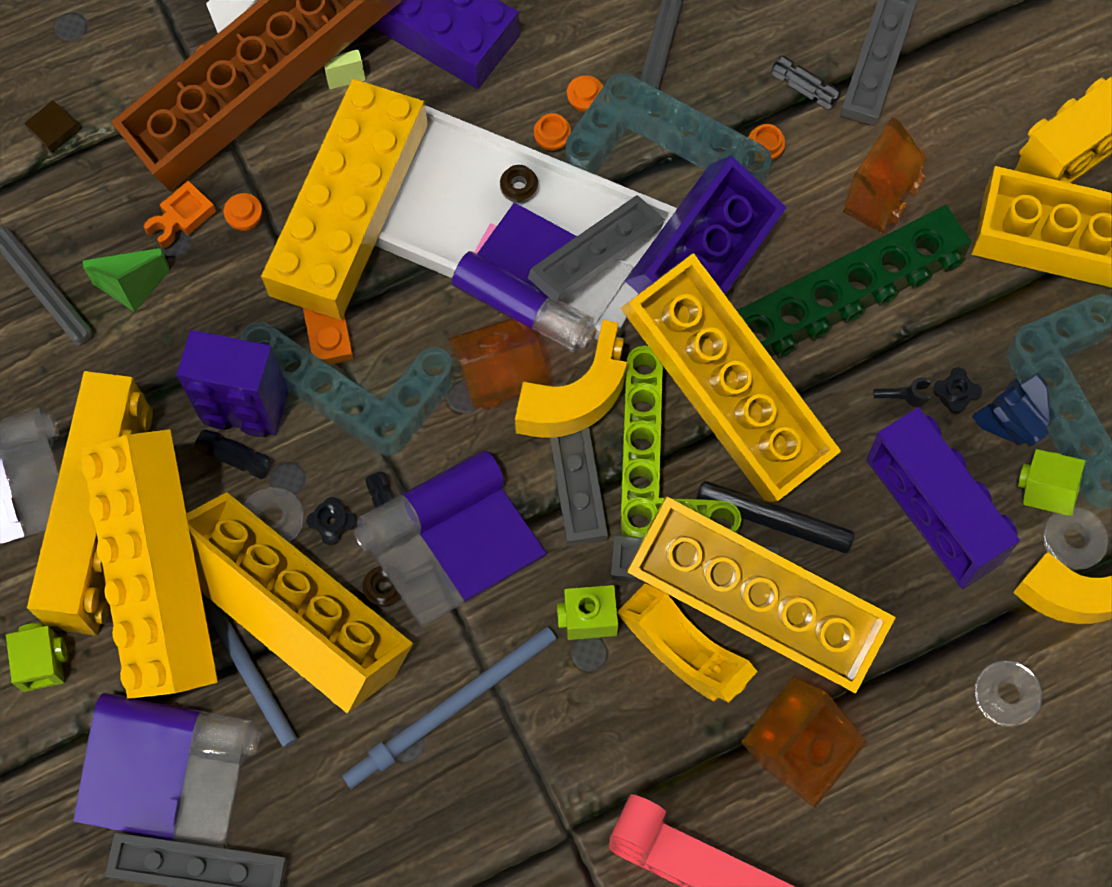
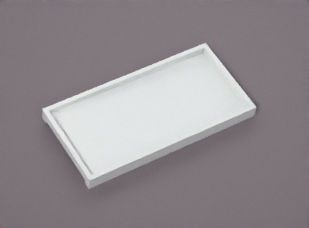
(456, 194)

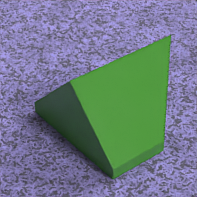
(128, 276)

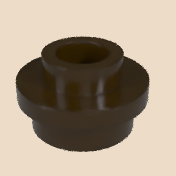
(516, 174)
(370, 584)

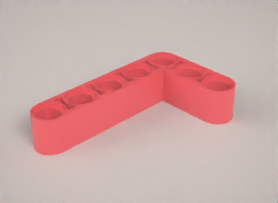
(675, 856)

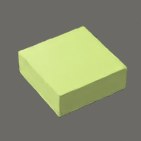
(343, 68)

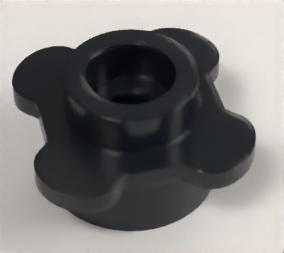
(957, 401)
(330, 509)

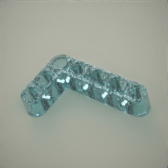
(662, 130)
(346, 393)
(1067, 394)

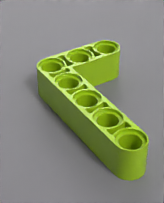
(647, 462)

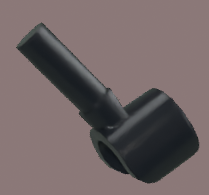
(907, 393)

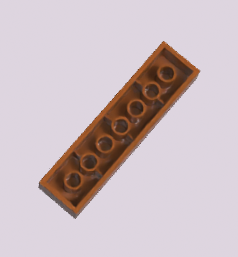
(239, 80)

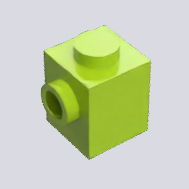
(1052, 482)
(588, 612)
(36, 657)

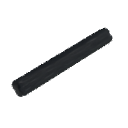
(781, 518)

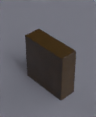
(52, 126)

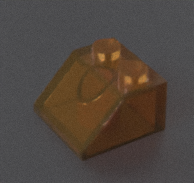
(886, 179)
(498, 361)
(804, 741)

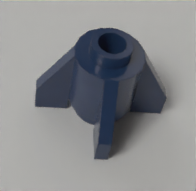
(1019, 412)

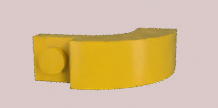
(574, 407)
(1065, 594)
(683, 647)

